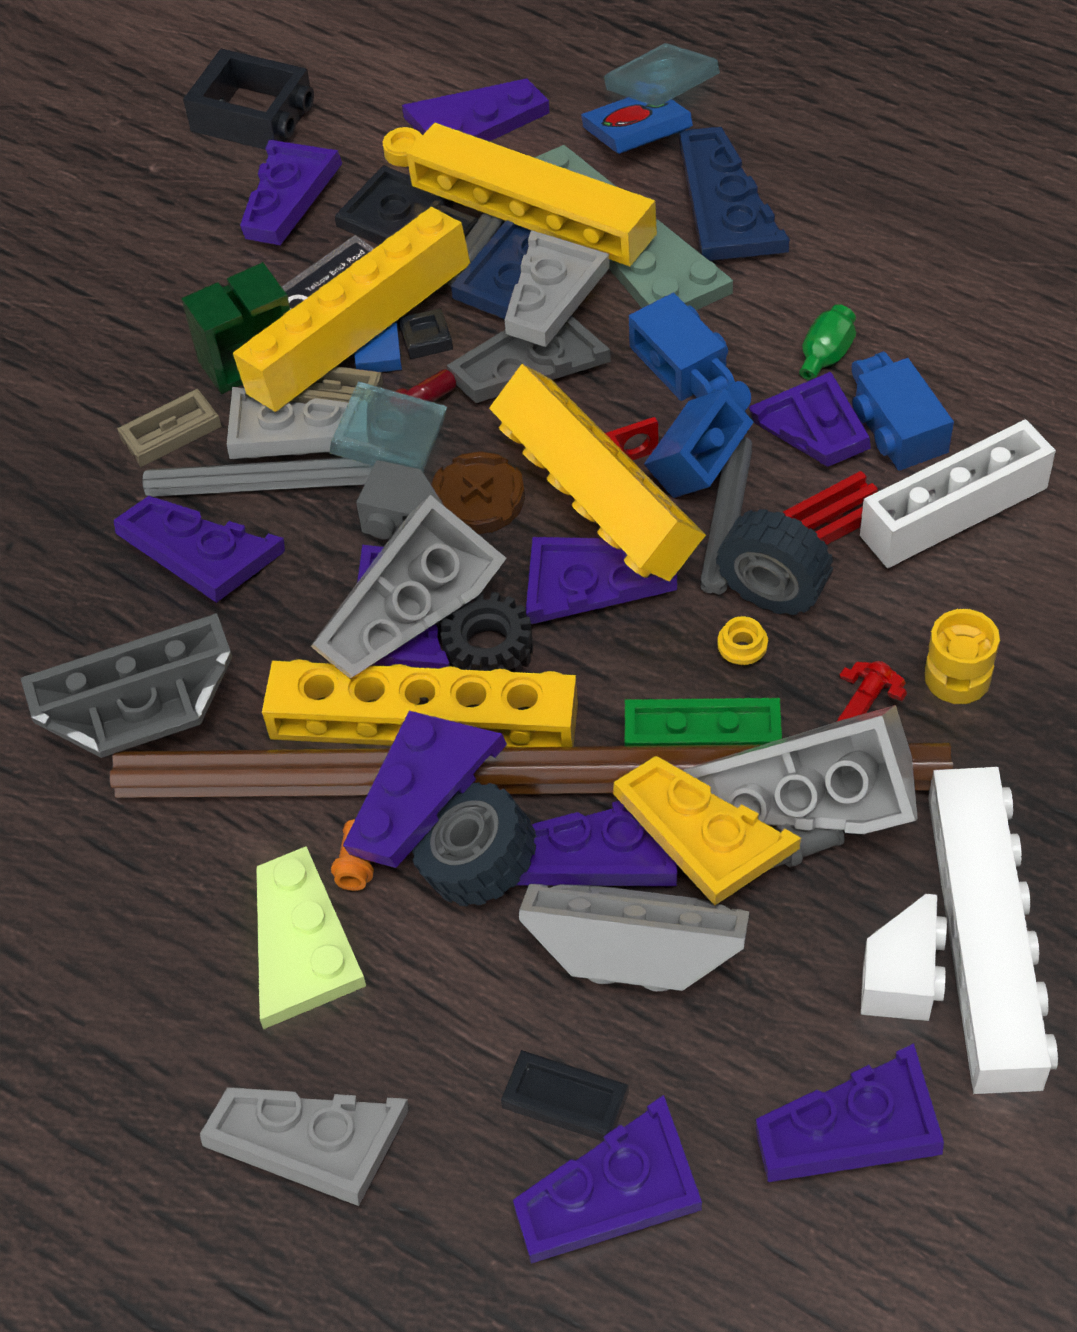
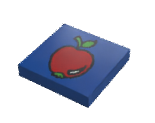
(635, 123)

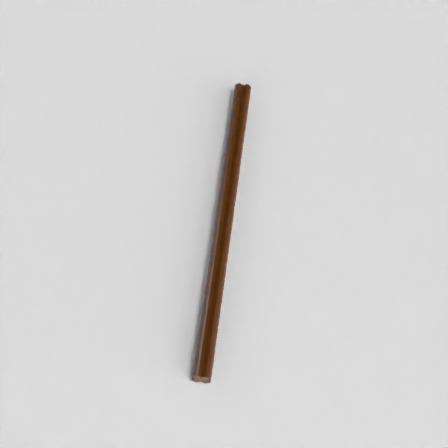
(354, 770)

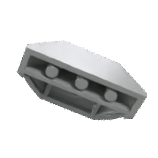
(632, 934)

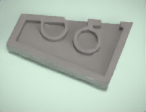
(551, 286)
(309, 1141)

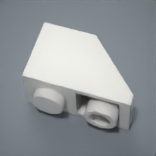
(900, 964)

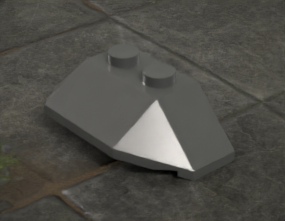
(132, 689)

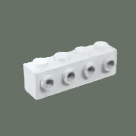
(956, 493)

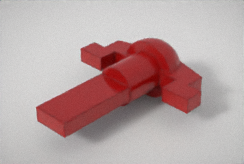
(876, 677)

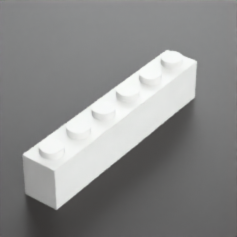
(989, 932)

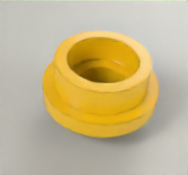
(742, 630)

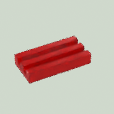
(831, 504)

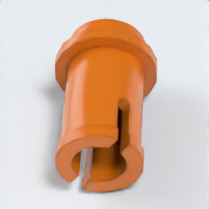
(351, 871)

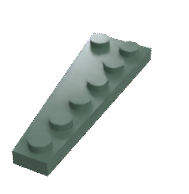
(666, 262)

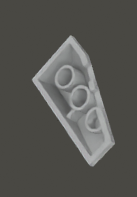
(413, 583)
(831, 777)

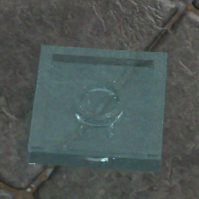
(661, 74)
(387, 427)

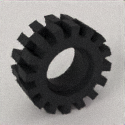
(488, 616)

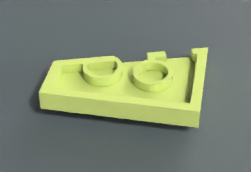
(299, 941)

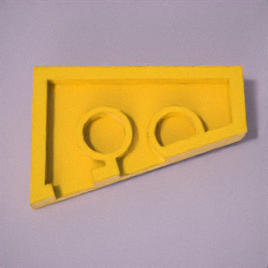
(702, 833)

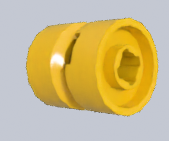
(961, 656)

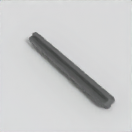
(254, 477)

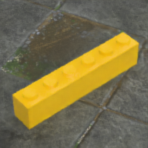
(532, 193)
(352, 309)
(596, 474)

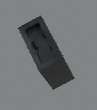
(227, 72)

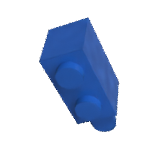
(679, 347)
(900, 410)
(701, 440)

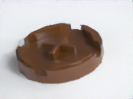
(481, 490)

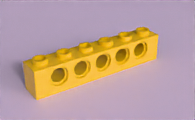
(347, 717)

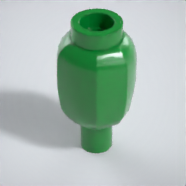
(827, 340)

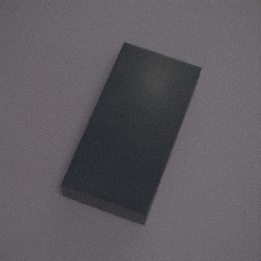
(564, 1096)

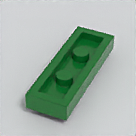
(702, 721)

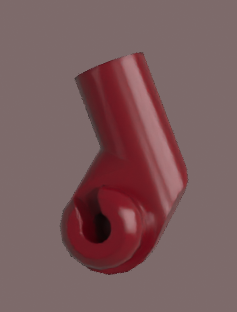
(432, 387)

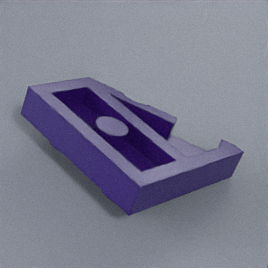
(814, 420)

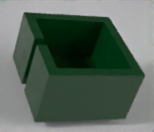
(229, 317)

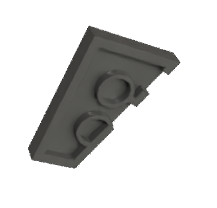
(492, 364)

